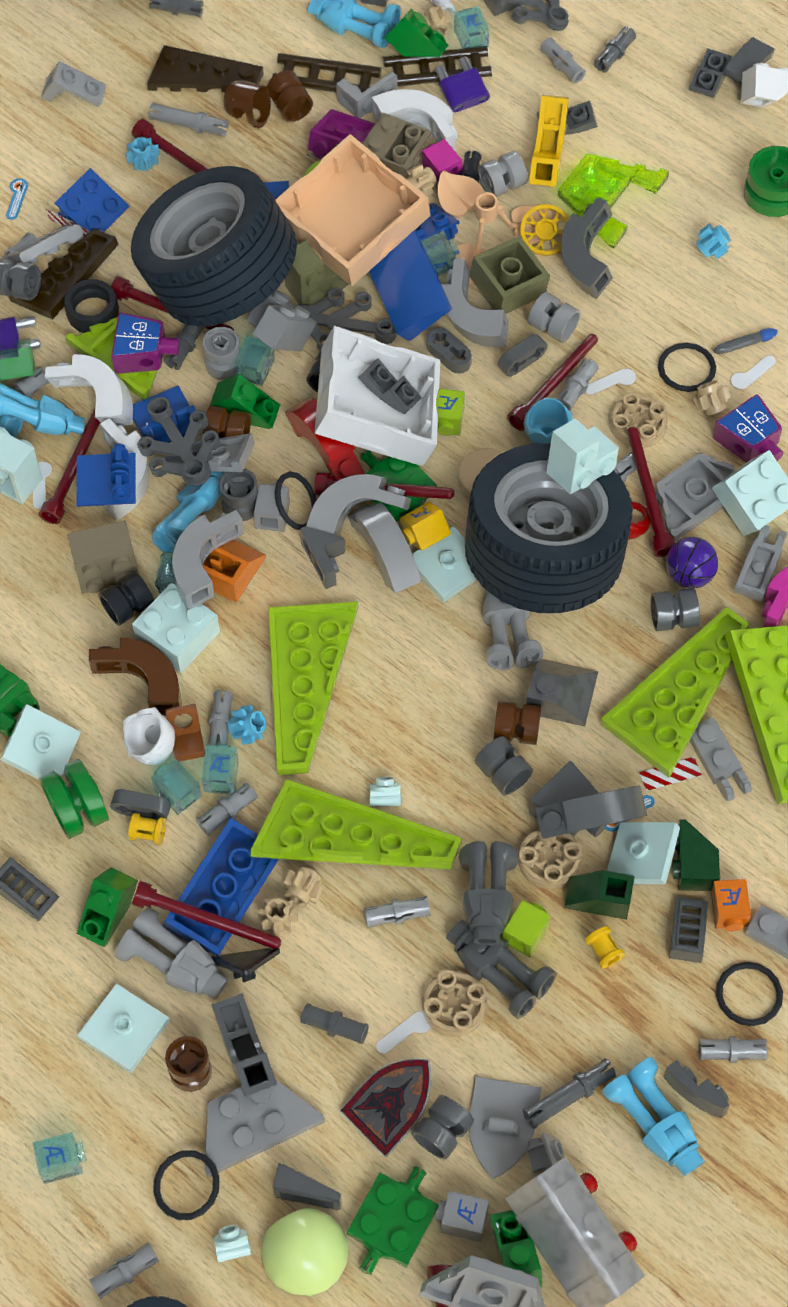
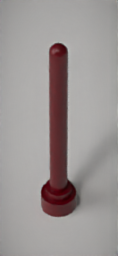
(146, 129)
(125, 290)
(518, 413)
(325, 480)
(52, 510)
(661, 540)
(147, 896)

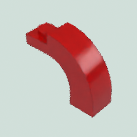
(336, 454)

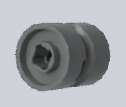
(19, 279)
(239, 493)
(675, 609)
(500, 762)
(443, 1126)

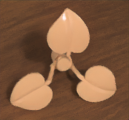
(462, 193)

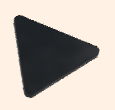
(245, 963)

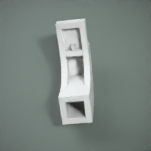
(419, 109)
(112, 394)
(114, 435)

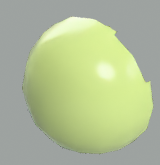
(305, 1252)

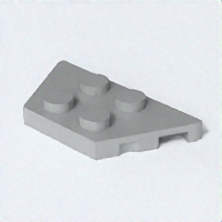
(688, 495)
(252, 1124)
(483, 1284)

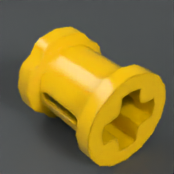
(147, 829)
(604, 947)

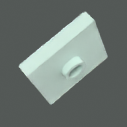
(445, 566)
(39, 743)
(644, 850)
(123, 1028)

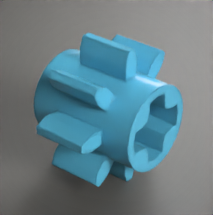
(142, 154)
(713, 241)
(247, 724)

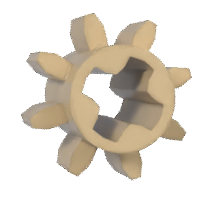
(439, 19)
(422, 179)
(712, 397)
(302, 886)
(279, 907)

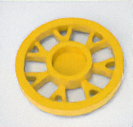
(544, 229)

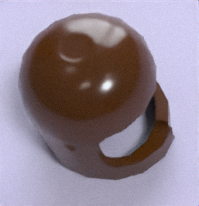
(243, 96)

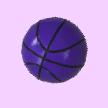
(692, 562)

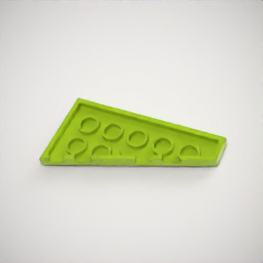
(762, 670)
(670, 702)
(333, 829)

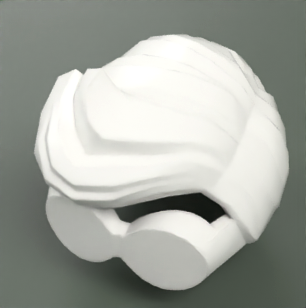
(148, 736)

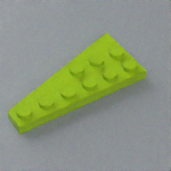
(305, 664)

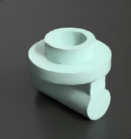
(385, 792)
(231, 1243)

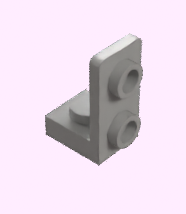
(75, 82)
(361, 103)

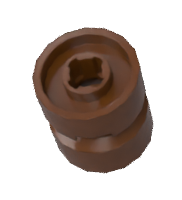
(289, 96)
(227, 423)
(517, 722)
(188, 1063)

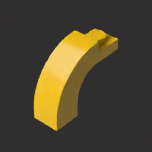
(549, 141)

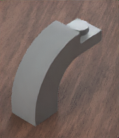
(477, 325)
(338, 499)
(388, 546)
(192, 549)

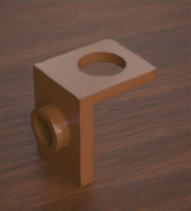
(187, 738)

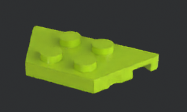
(99, 344)

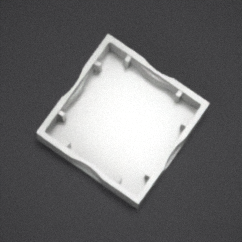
(357, 416)

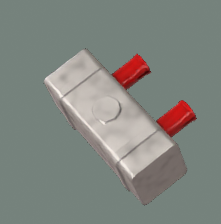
(576, 1235)

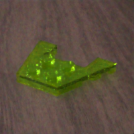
(606, 179)

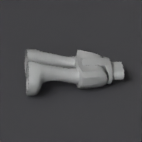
(500, 654)
(189, 971)

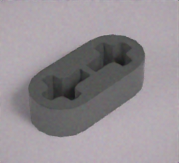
(452, 348)
(522, 355)
(130, 802)

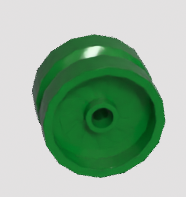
(768, 181)
(77, 797)

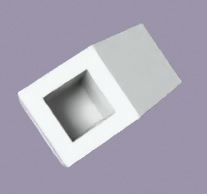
(763, 85)

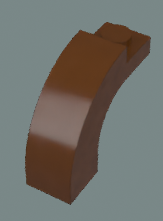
(144, 662)

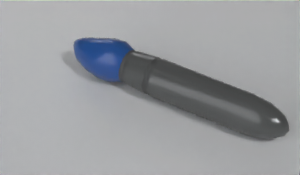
(747, 340)

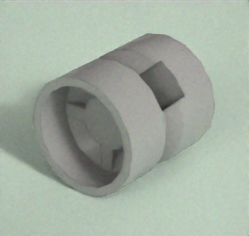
(505, 173)
(552, 316)
(220, 352)

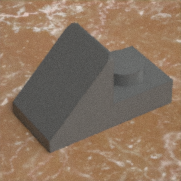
(322, 550)

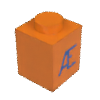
(730, 904)

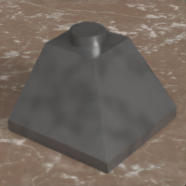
(562, 691)

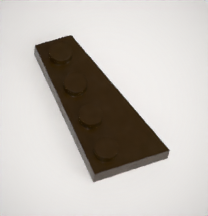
(190, 69)
(65, 272)

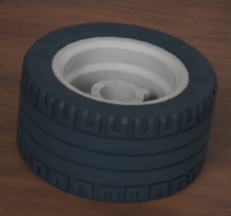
(214, 246)
(540, 543)

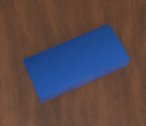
(410, 288)
(222, 885)

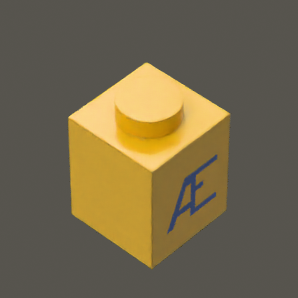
(425, 526)

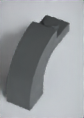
(576, 242)
(591, 811)
(243, 1045)

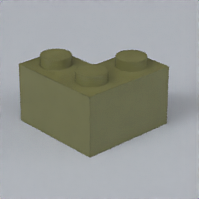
(310, 277)

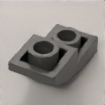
(750, 53)
(710, 73)
(579, 118)
(395, 393)
(705, 1096)

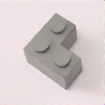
(281, 323)

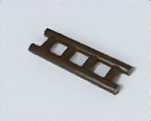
(448, 57)
(340, 68)

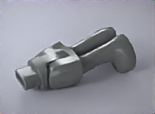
(487, 908)
(482, 963)

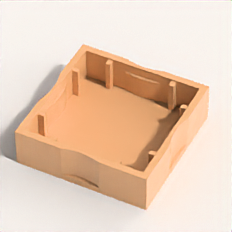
(353, 209)

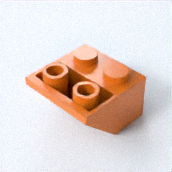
(232, 568)

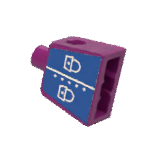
(140, 344)
(749, 430)

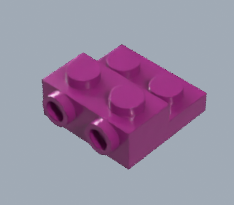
(334, 129)

